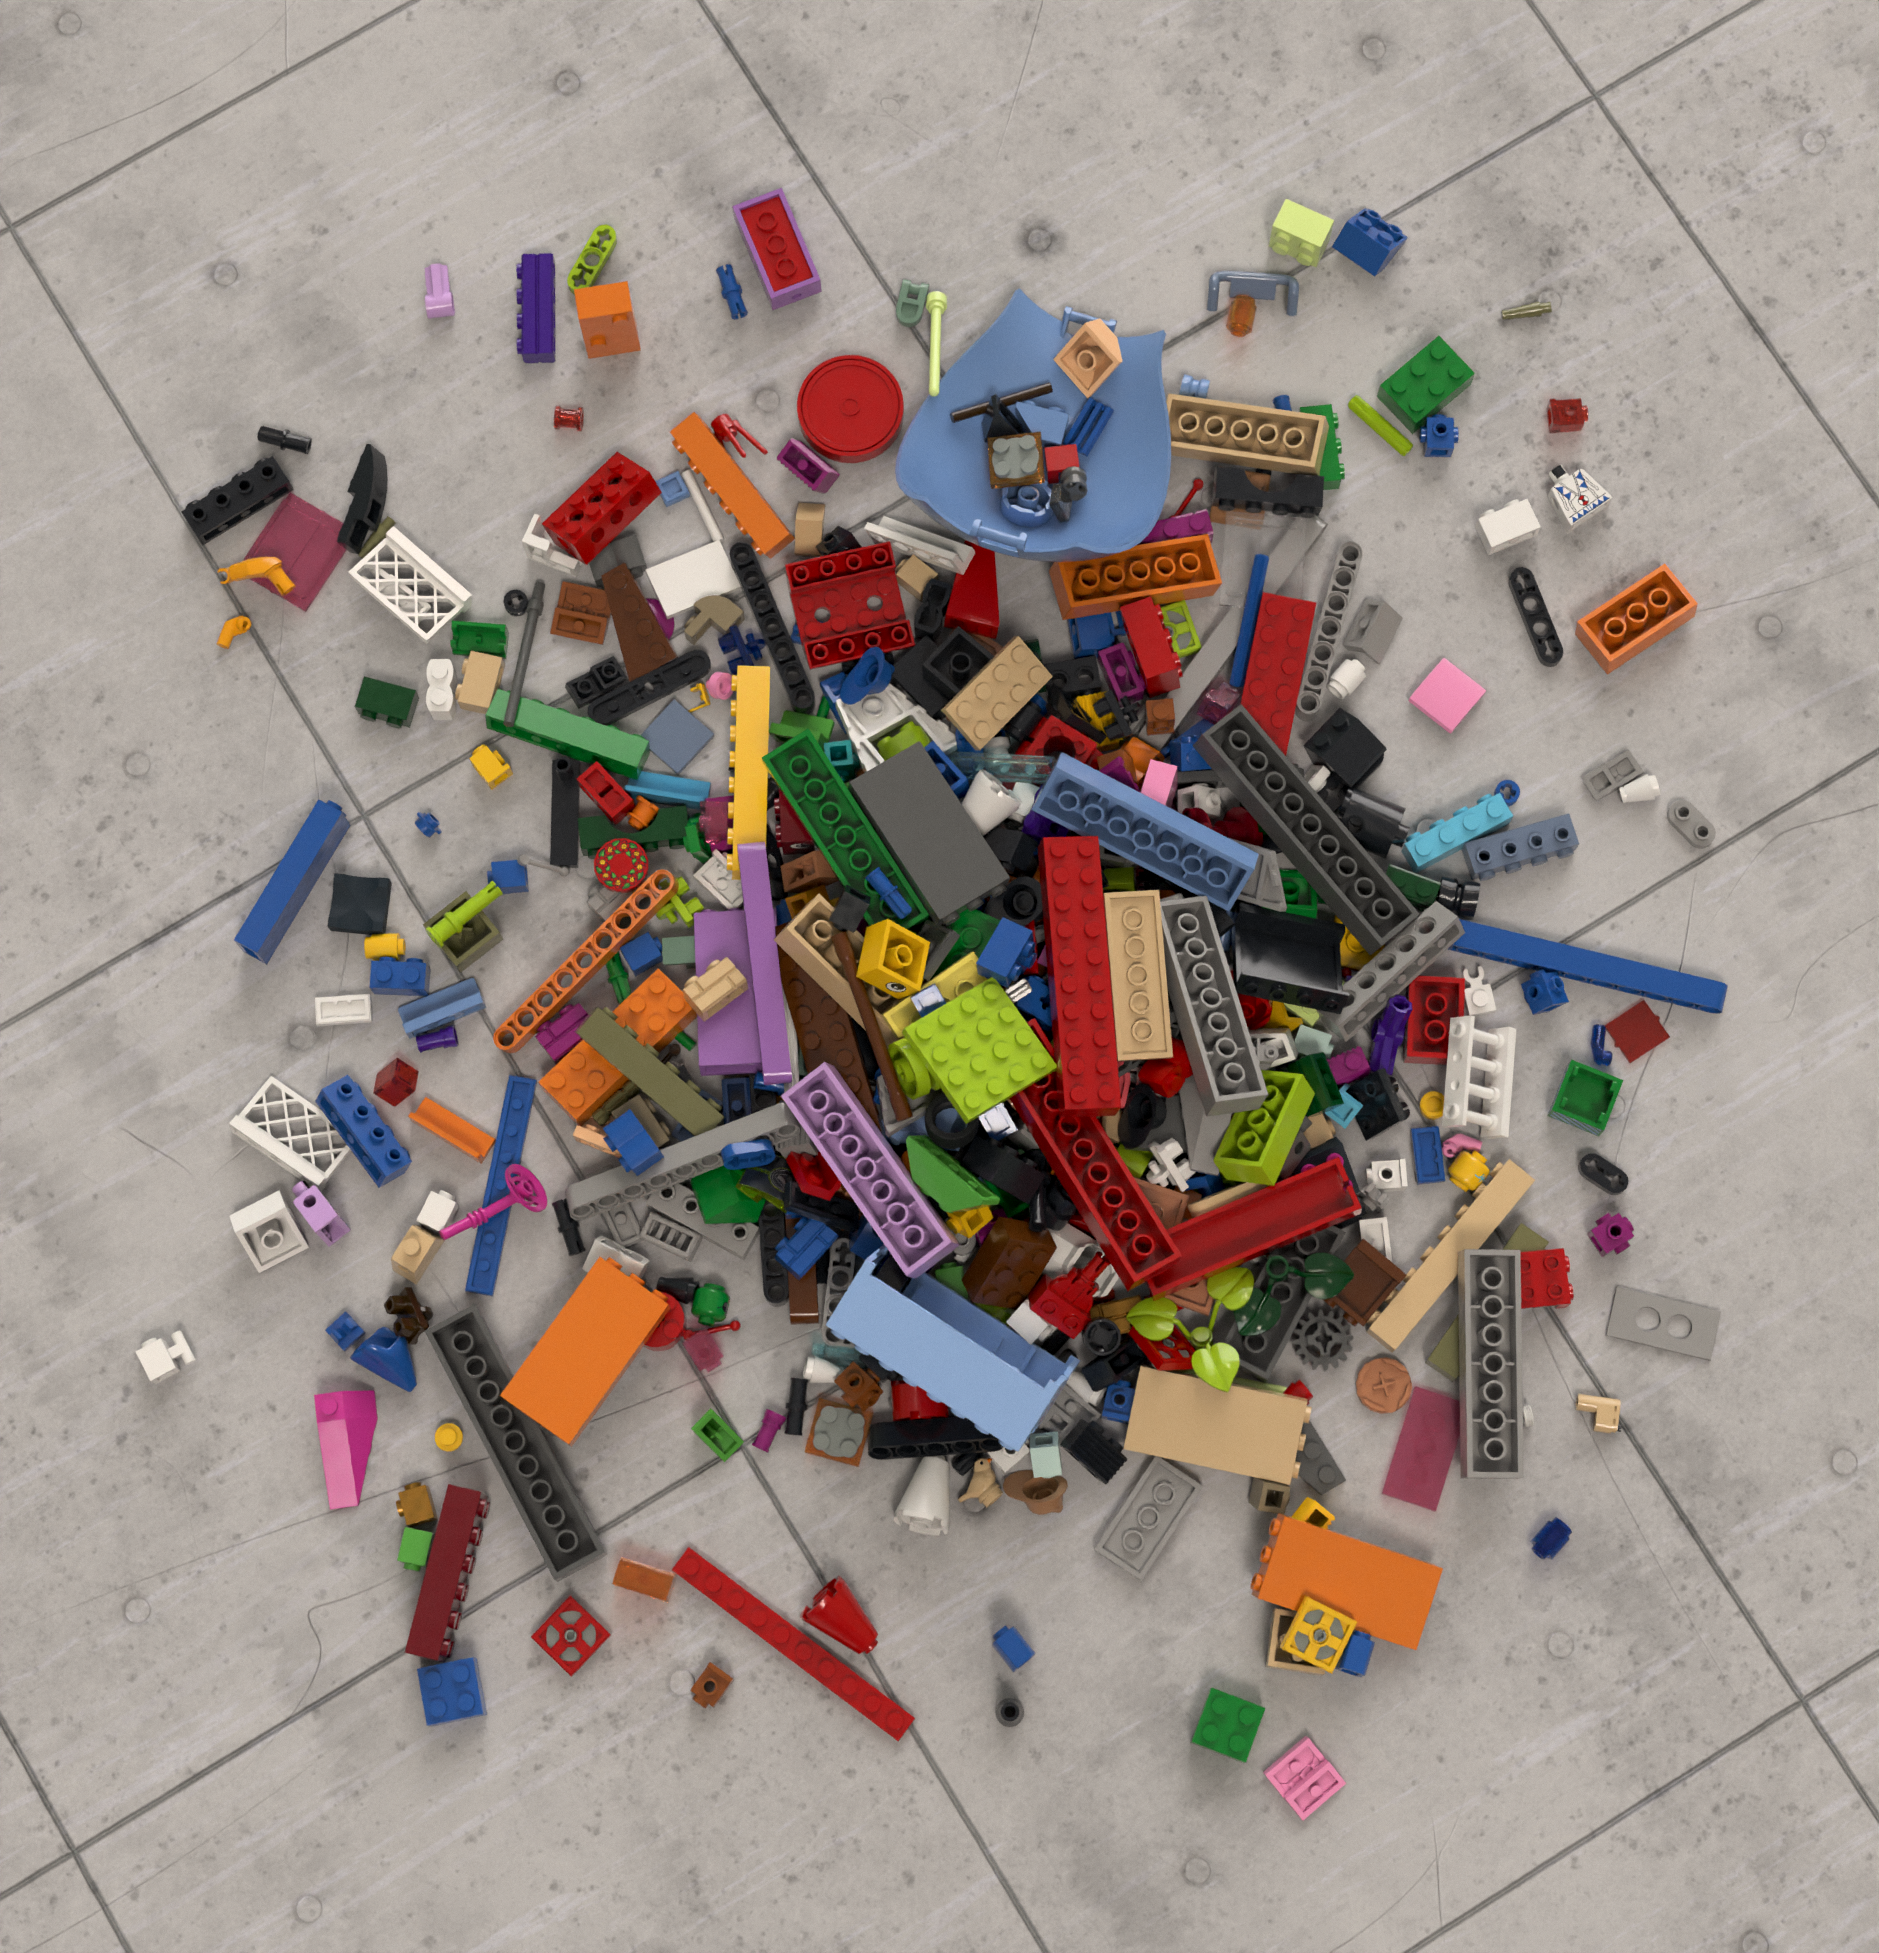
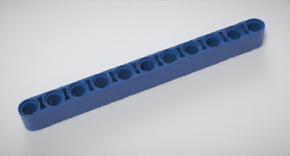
(1591, 967)

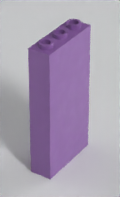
(730, 1037)

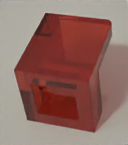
(395, 1082)

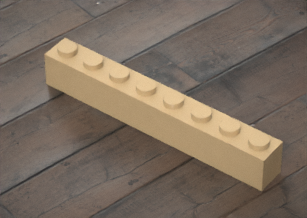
(1441, 1264)

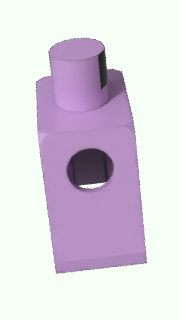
(319, 1213)

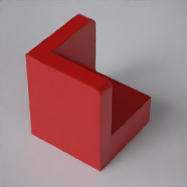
(1058, 459)

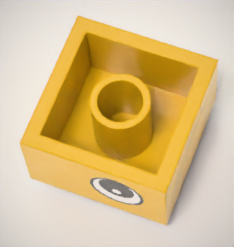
(893, 959)

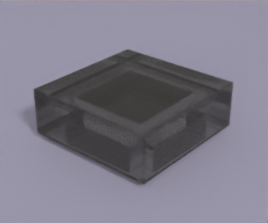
(1060, 502)

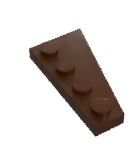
(637, 628)

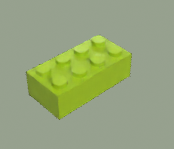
(1262, 1138)

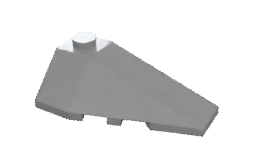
(1202, 1132)

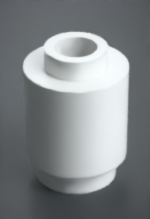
(1346, 678)

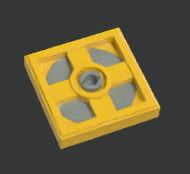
(1318, 1634)

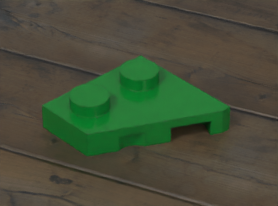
(695, 840)

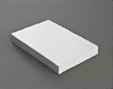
(691, 577)

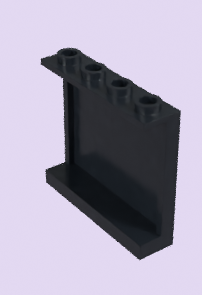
(1288, 958)

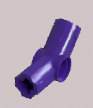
(1389, 1033)

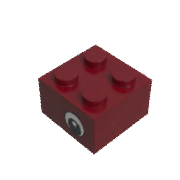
(790, 832)

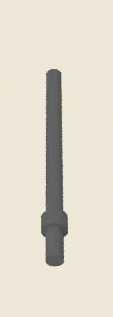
(534, 609)

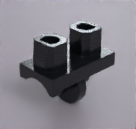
(1108, 705)

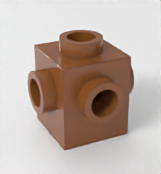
(859, 1386)

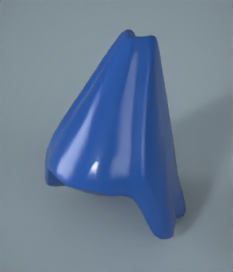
(388, 1358)

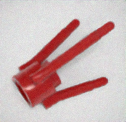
(727, 429)

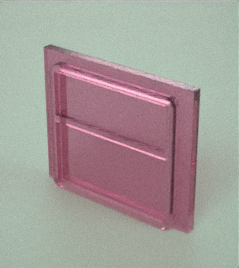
(305, 544)

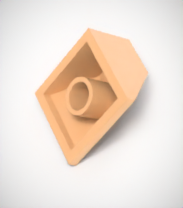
(1090, 356)

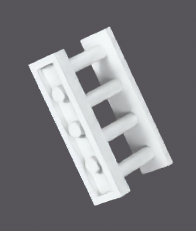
(1498, 1077)

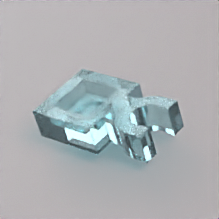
(843, 1355)

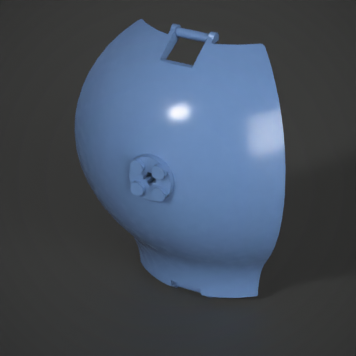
(1127, 471)

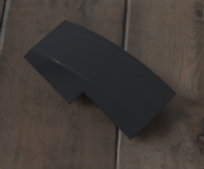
(596, 683)

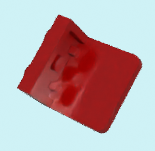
(1545, 1279)

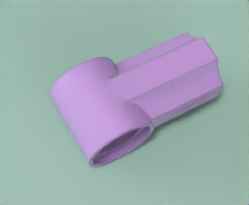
(439, 299)

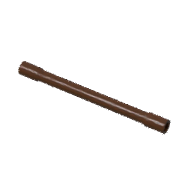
(896, 1095)

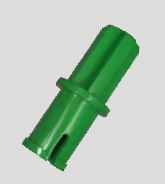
(618, 978)

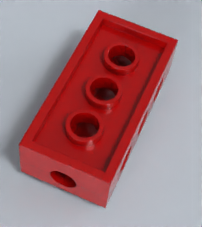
(601, 508)

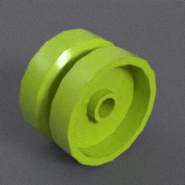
(911, 1071)

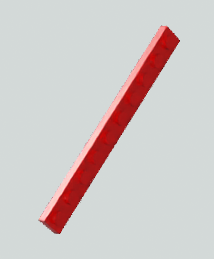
(793, 1644)

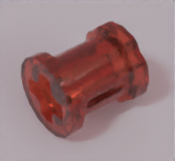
(568, 418)

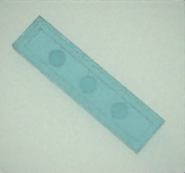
(1005, 766)

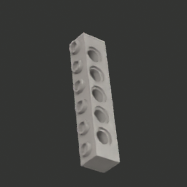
(1394, 969)

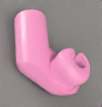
(1459, 1143)

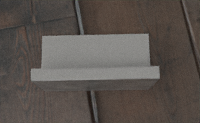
(1373, 629)

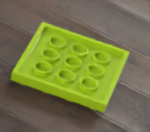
(979, 1049)

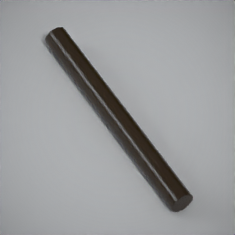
(1008, 400)

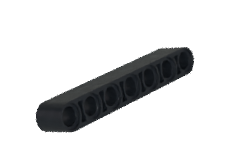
(767, 617)

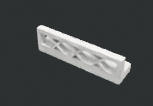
(922, 544)

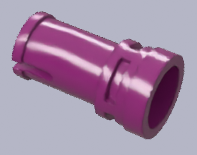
(771, 1424)

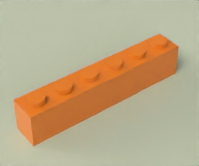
(732, 485)

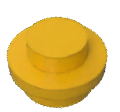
(448, 1437)

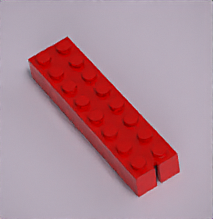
(1257, 1225)

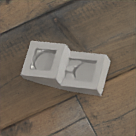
(1612, 775)

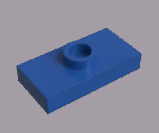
(1427, 1155)

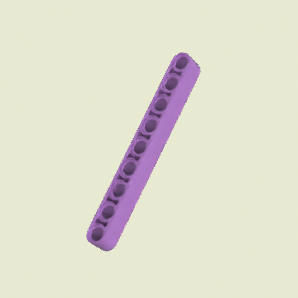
(764, 963)

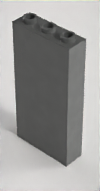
(929, 834)

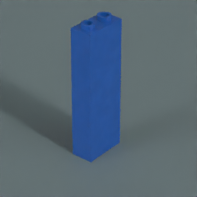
(293, 881)

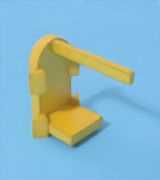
(704, 696)

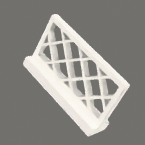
(426, 569)
(275, 1149)

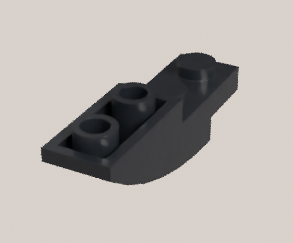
(369, 499)

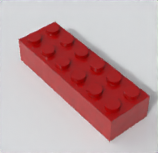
(1277, 664)

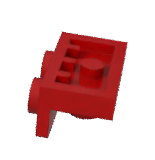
(813, 1175)

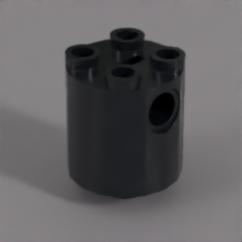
(1373, 821)

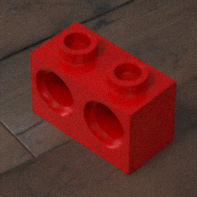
(605, 793)

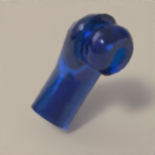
(1597, 1046)

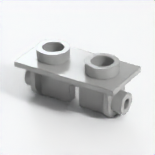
(1265, 1054)

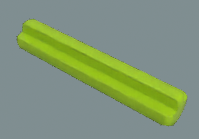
(1380, 425)

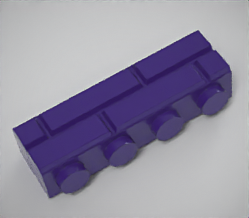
(538, 308)

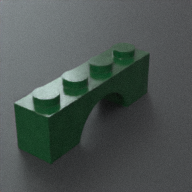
(665, 831)

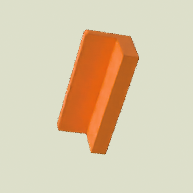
(453, 1130)

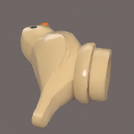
(983, 1484)

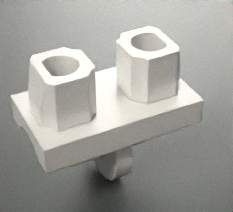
(1164, 1154)

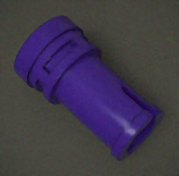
(444, 1038)

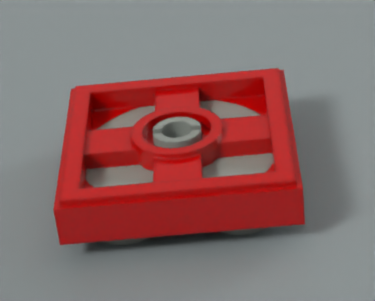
(1166, 1354)
(571, 1636)

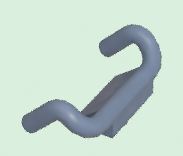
(1255, 285)

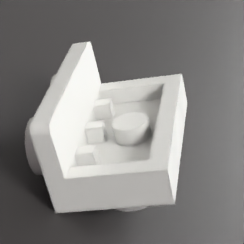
(719, 881)

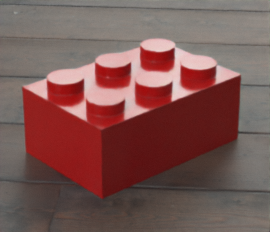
(1152, 646)
(1428, 1026)

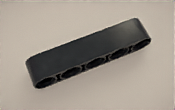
(928, 1438)

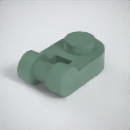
(908, 310)

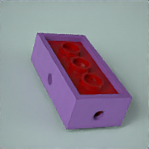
(777, 249)

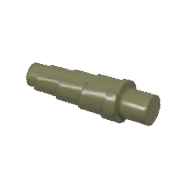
(1529, 310)
(376, 537)

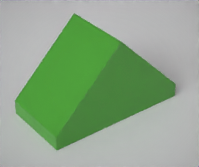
(717, 1435)

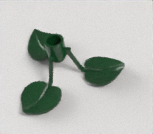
(1324, 1279)

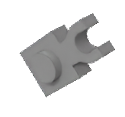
(1373, 1198)

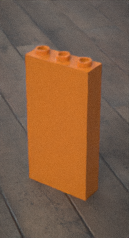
(586, 1350)
(1363, 1581)

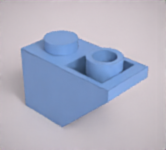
(1050, 422)

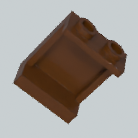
(1372, 1283)

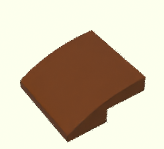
(581, 613)

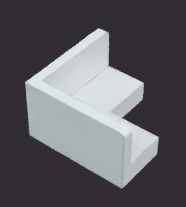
(542, 549)

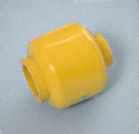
(1468, 1170)

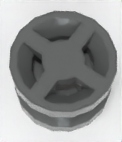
(1074, 482)

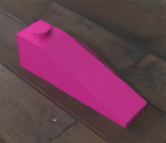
(345, 1435)

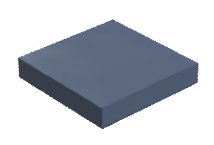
(677, 737)

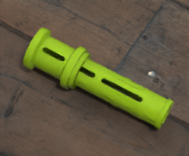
(454, 922)

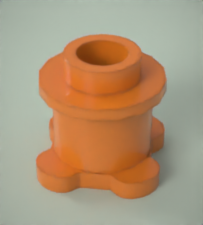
(642, 814)

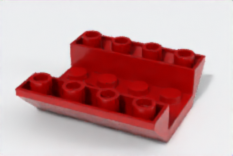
(842, 587)

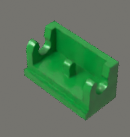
(479, 637)

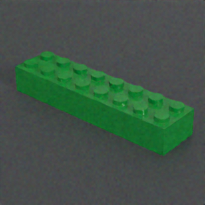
(838, 825)

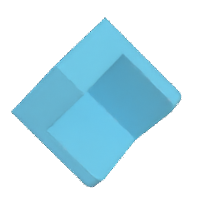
(1345, 1113)

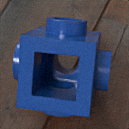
(1438, 436)
(1544, 992)

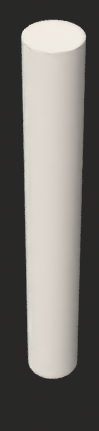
(702, 506)

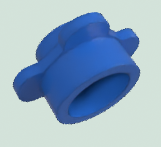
(427, 824)

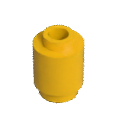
(384, 946)

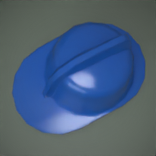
(868, 677)

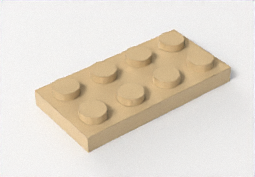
(997, 693)

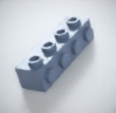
(1520, 847)

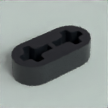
(1599, 1179)

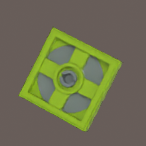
(1181, 629)

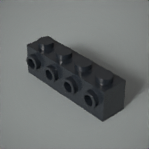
(237, 500)

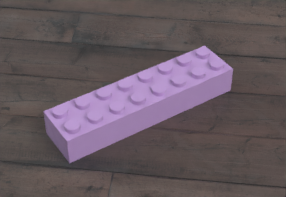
(870, 1170)

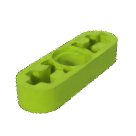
(594, 240)

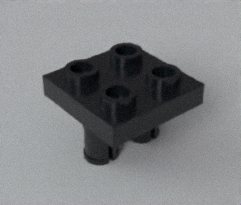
(1380, 1104)

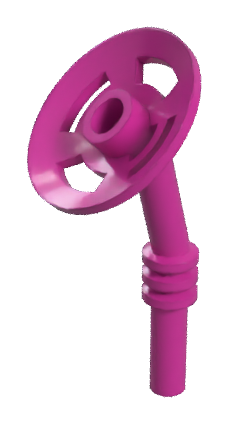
(518, 1193)

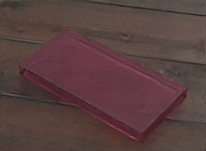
(1424, 1450)

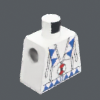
(1576, 497)

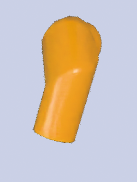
(233, 628)

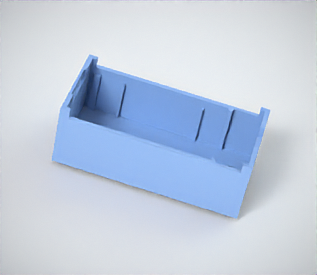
(952, 1351)

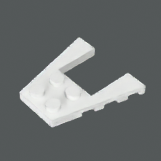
(883, 713)

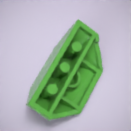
(945, 1178)

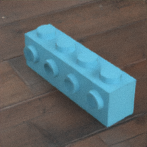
(1450, 836)

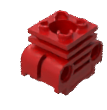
(1056, 735)

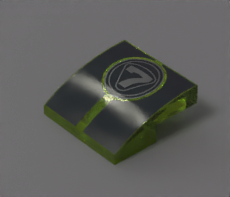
(767, 1182)

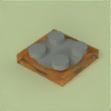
(1016, 460)
(839, 1432)

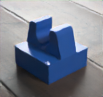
(345, 1331)

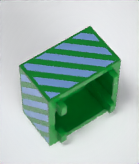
(1585, 1098)

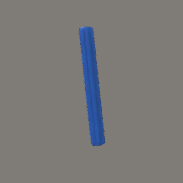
(1249, 620)

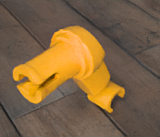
(259, 568)

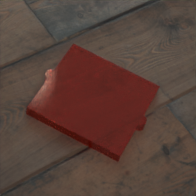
(1637, 1031)

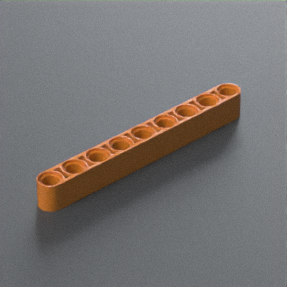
(599, 959)

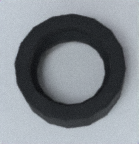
(944, 1139)

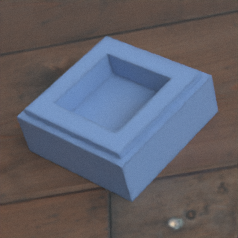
(672, 489)

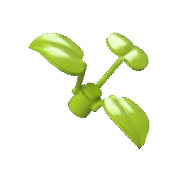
(1211, 1362)

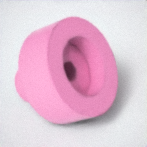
(720, 685)

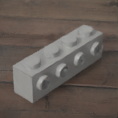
(681, 1207)

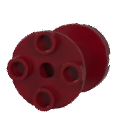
(1236, 824)

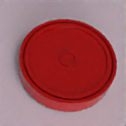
(850, 409)

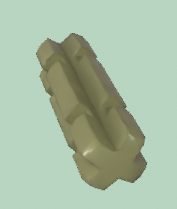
(602, 1115)

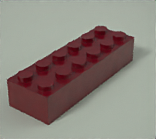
(447, 1573)

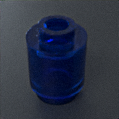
(1551, 1539)

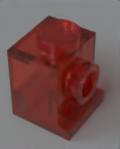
(1560, 421)

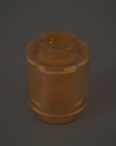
(1241, 315)

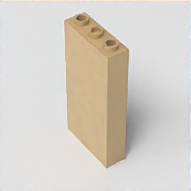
(1230, 1431)

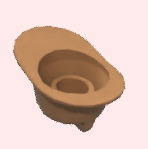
(1039, 1493)

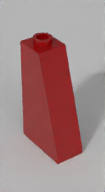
(975, 596)

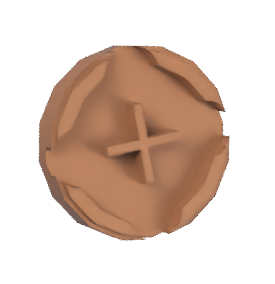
(1383, 1385)

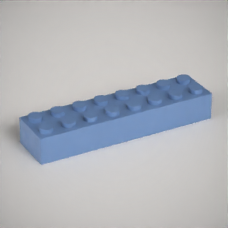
(1145, 831)

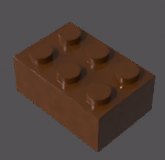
(1008, 1264)

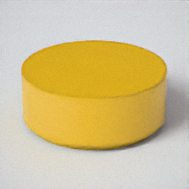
(1432, 1105)

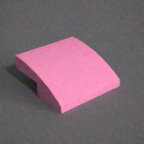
(1447, 695)
(1304, 1778)

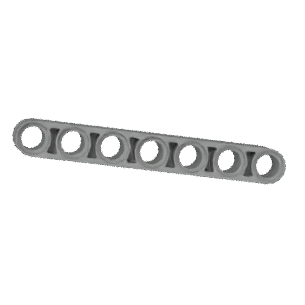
(1331, 619)

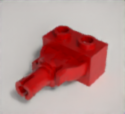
(1068, 1297)

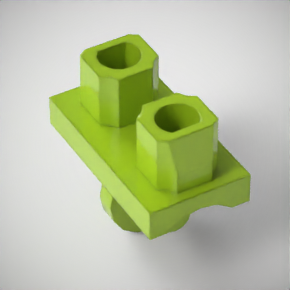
(685, 911)

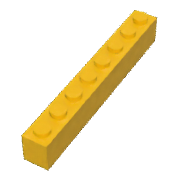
(750, 773)

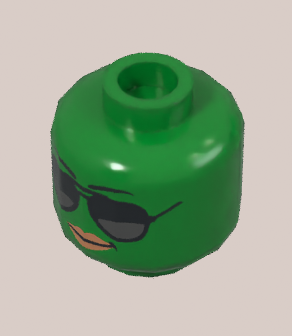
(710, 1304)

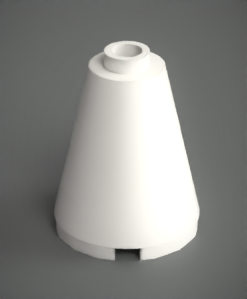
(989, 802)
(927, 1498)

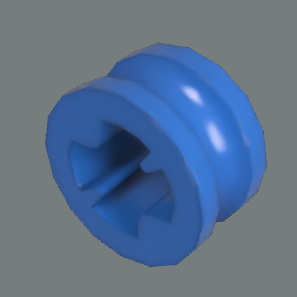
(1514, 789)

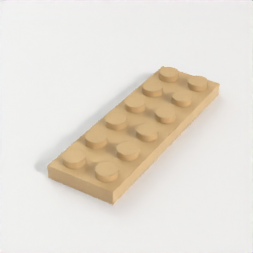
(1138, 975)

